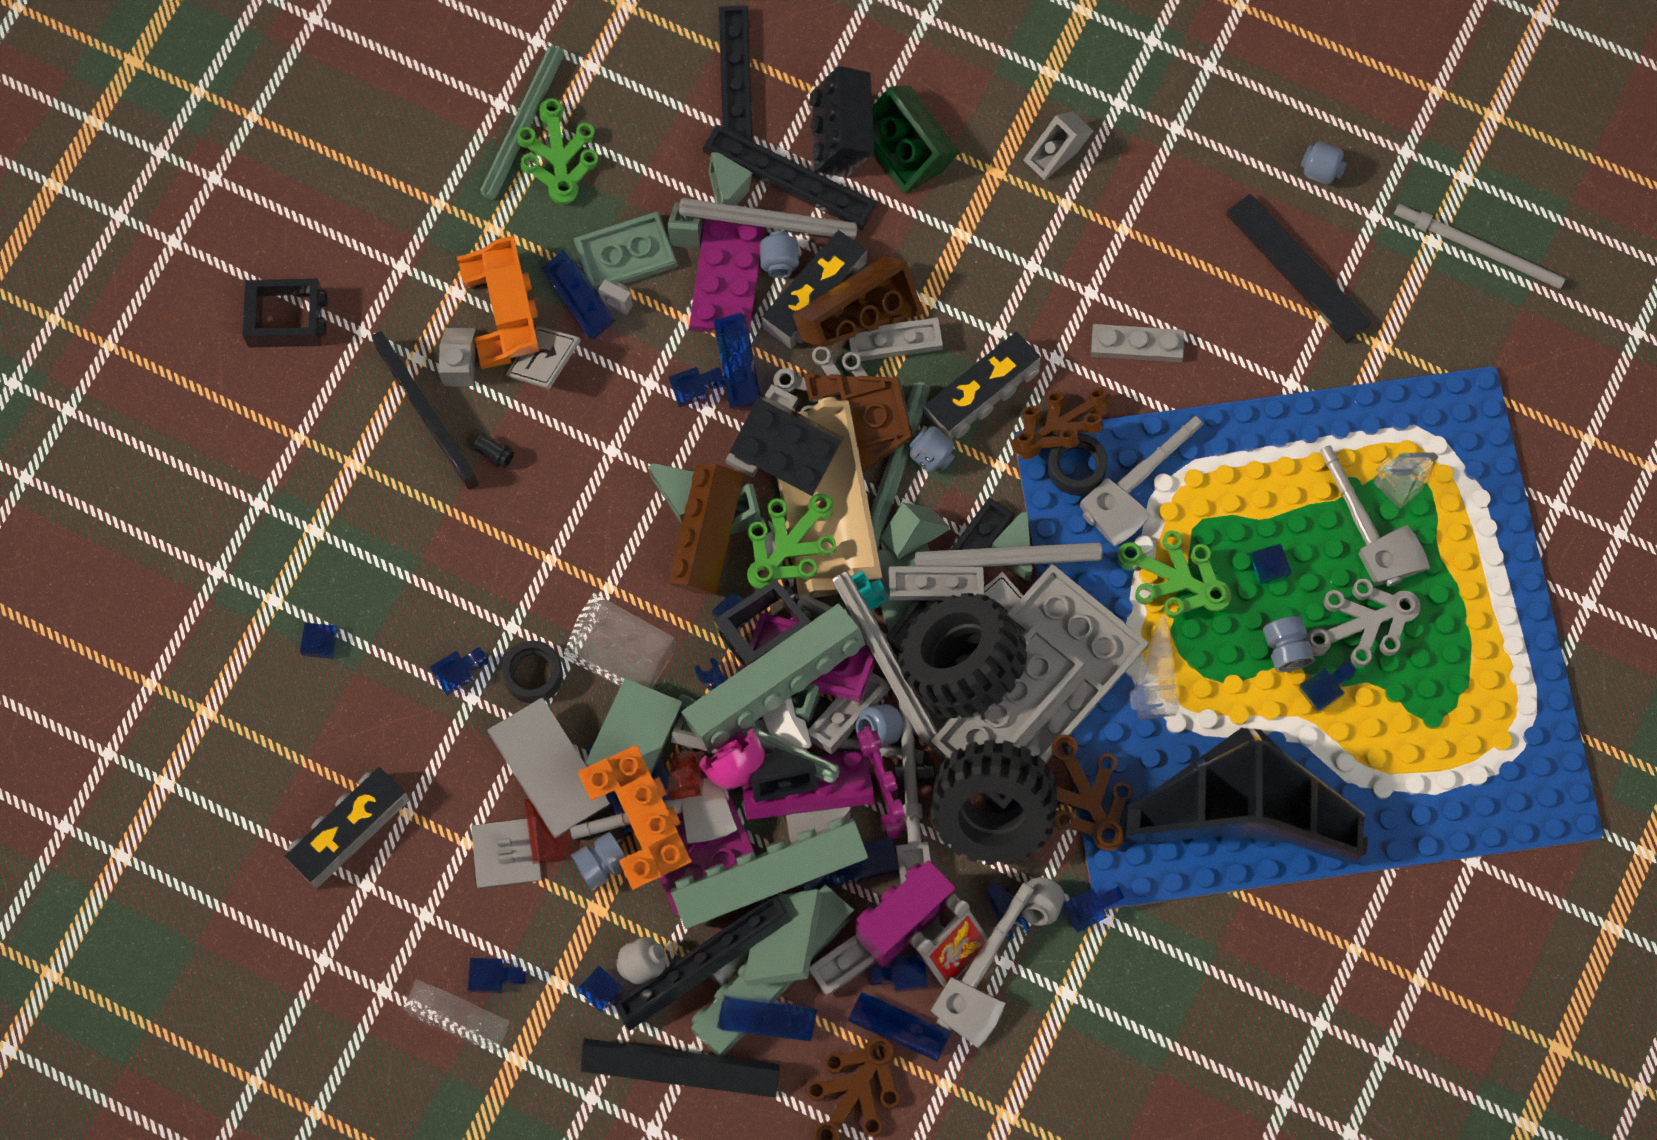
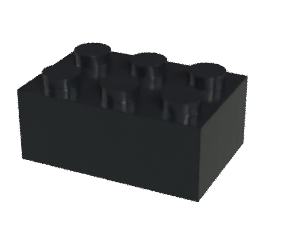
(842, 122)
(786, 444)

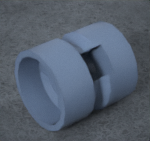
(1288, 642)
(598, 862)

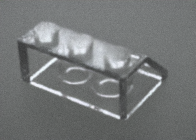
(619, 644)

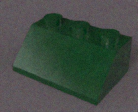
(909, 138)

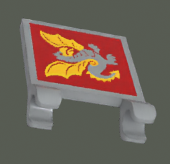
(955, 945)

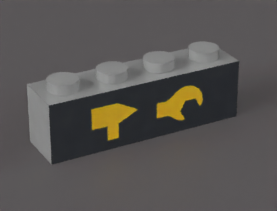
(830, 267)
(983, 386)
(346, 827)

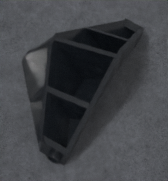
(1249, 792)

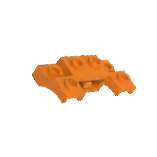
(513, 312)
(646, 812)

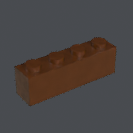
(861, 303)
(706, 528)

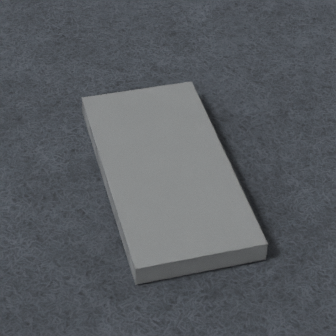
(546, 766)

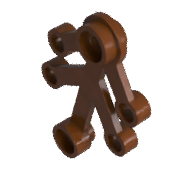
(1029, 442)
(1090, 798)
(857, 1086)

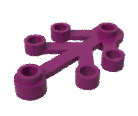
(893, 821)

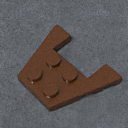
(876, 411)

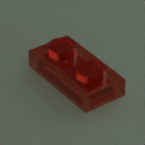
(686, 775)

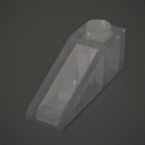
(1404, 475)
(1156, 685)
(455, 1015)

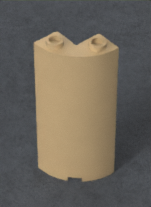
(850, 517)

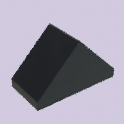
(783, 776)

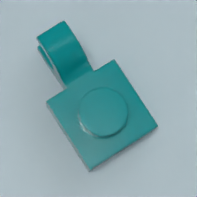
(872, 591)

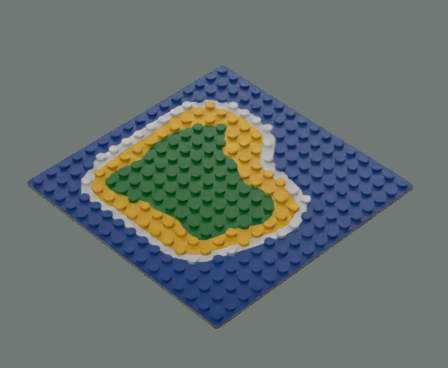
(1445, 745)

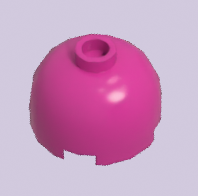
(735, 761)

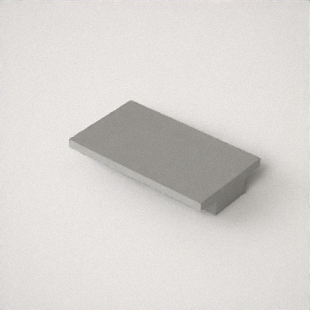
(1071, 664)

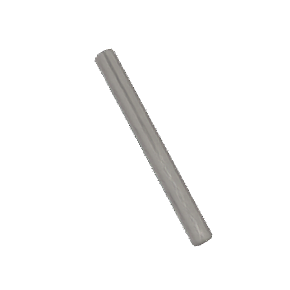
(765, 218)
(1011, 555)
(885, 656)

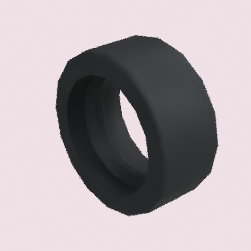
(1078, 487)
(526, 649)

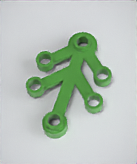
(557, 155)
(788, 545)
(1178, 578)

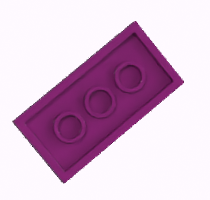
(726, 273)
(845, 680)
(850, 789)

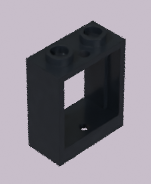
(256, 336)
(751, 606)

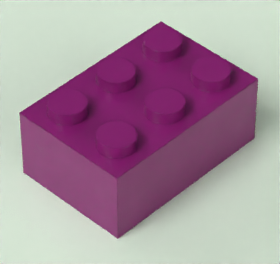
(903, 912)

